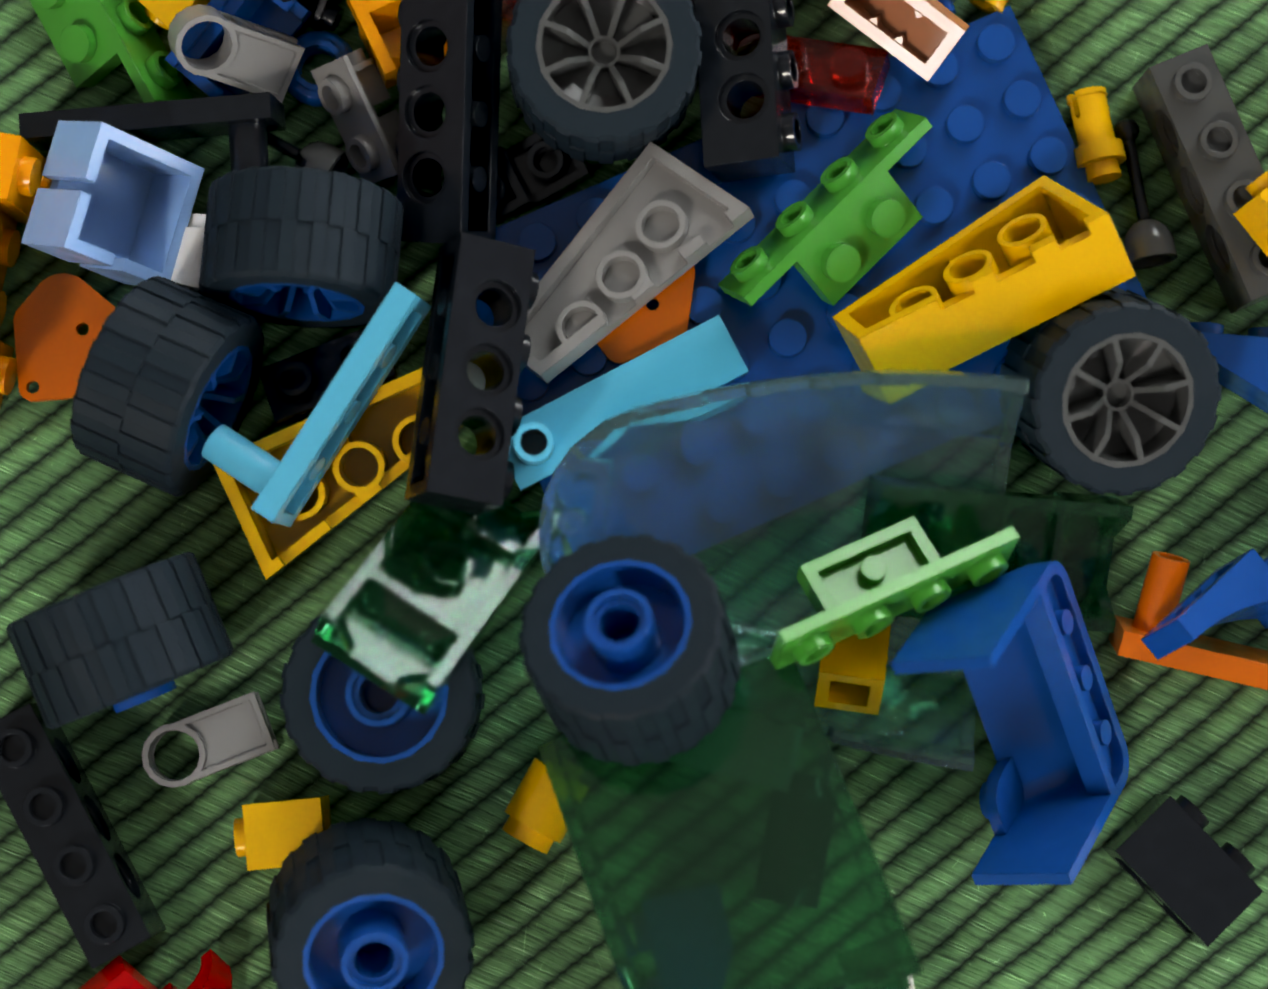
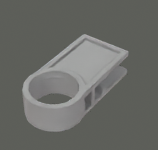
(249, 56)
(224, 738)

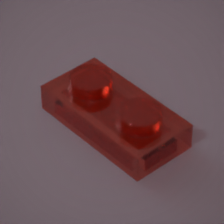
(838, 74)

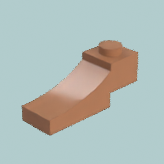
(911, 30)

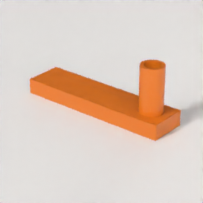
(1202, 656)

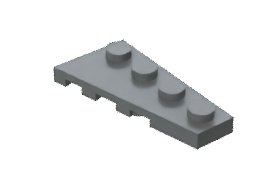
(627, 253)

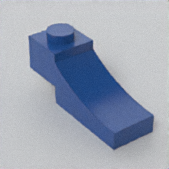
(1227, 595)

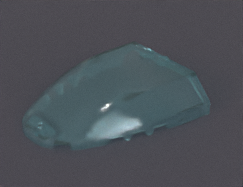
(779, 477)

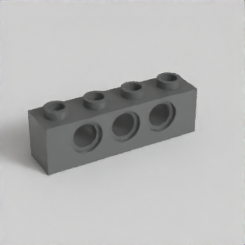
(1209, 166)

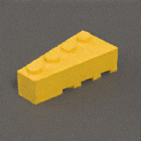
(366, 464)

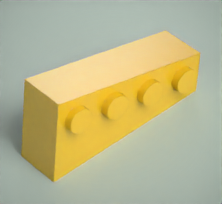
(988, 282)

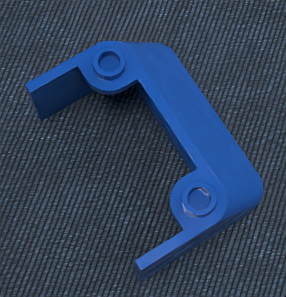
(1043, 716)

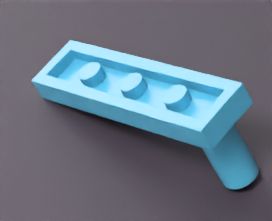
(686, 364)
(289, 483)

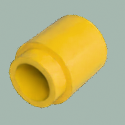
(535, 811)

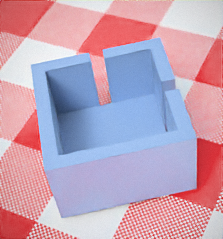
(112, 203)

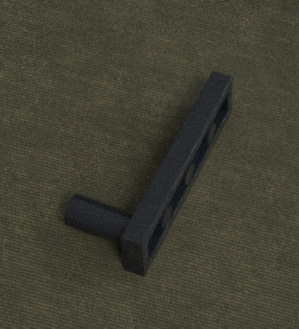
(240, 116)

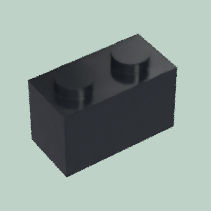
(1184, 867)

